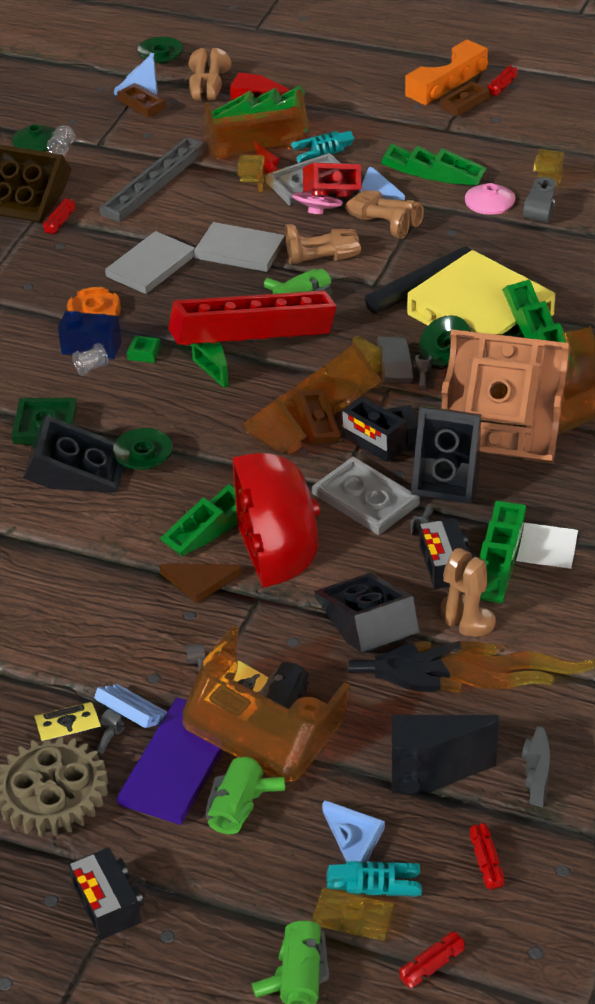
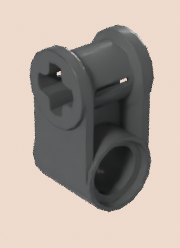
(540, 201)

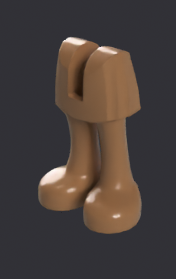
(211, 82)
(399, 213)
(339, 244)
(466, 577)

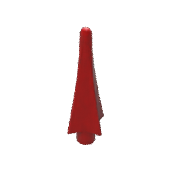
(271, 160)

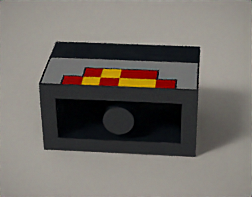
(374, 429)
(437, 543)
(106, 892)

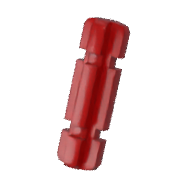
(502, 80)
(59, 216)
(487, 856)
(431, 959)

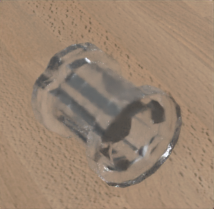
(63, 137)
(90, 359)

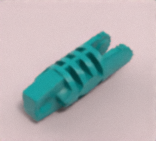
(322, 144)
(375, 878)

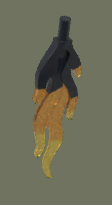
(459, 662)

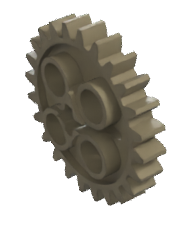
(52, 786)

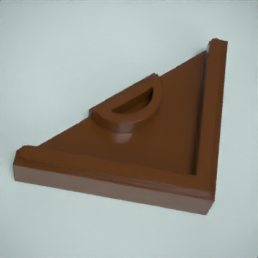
(200, 580)

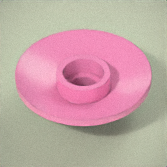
(490, 199)
(317, 204)

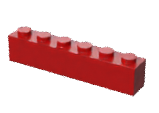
(251, 317)

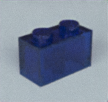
(83, 330)

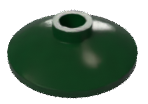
(163, 48)
(33, 137)
(437, 337)
(142, 448)

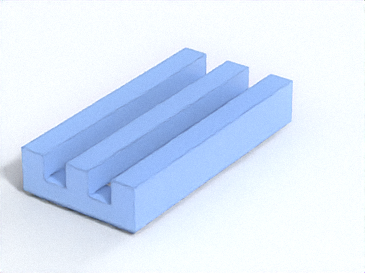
(130, 705)

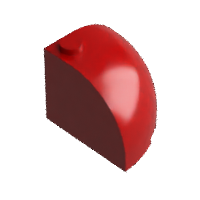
(275, 516)

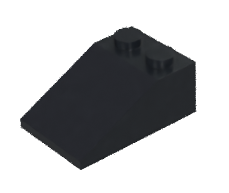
(447, 454)
(72, 459)
(369, 611)
(440, 749)

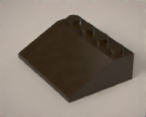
(30, 182)

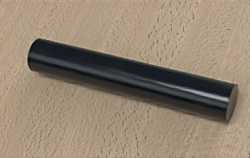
(399, 288)

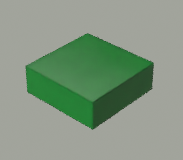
(144, 349)

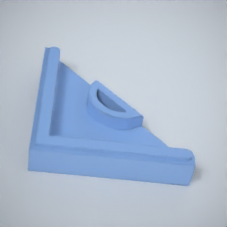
(142, 75)
(376, 182)
(353, 831)

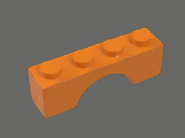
(431, 83)

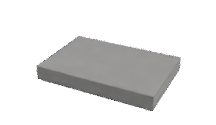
(290, 179)
(239, 246)
(150, 262)
(365, 495)

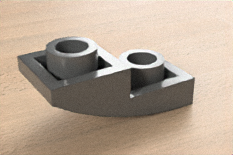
(395, 360)
(537, 767)

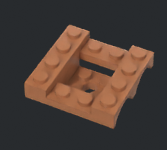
(535, 385)

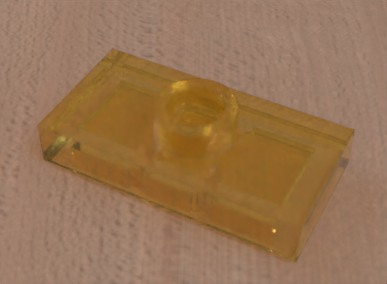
(353, 914)

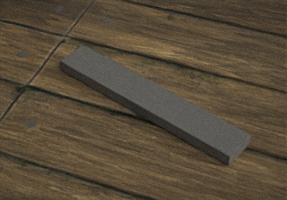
(153, 179)

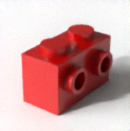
(332, 179)

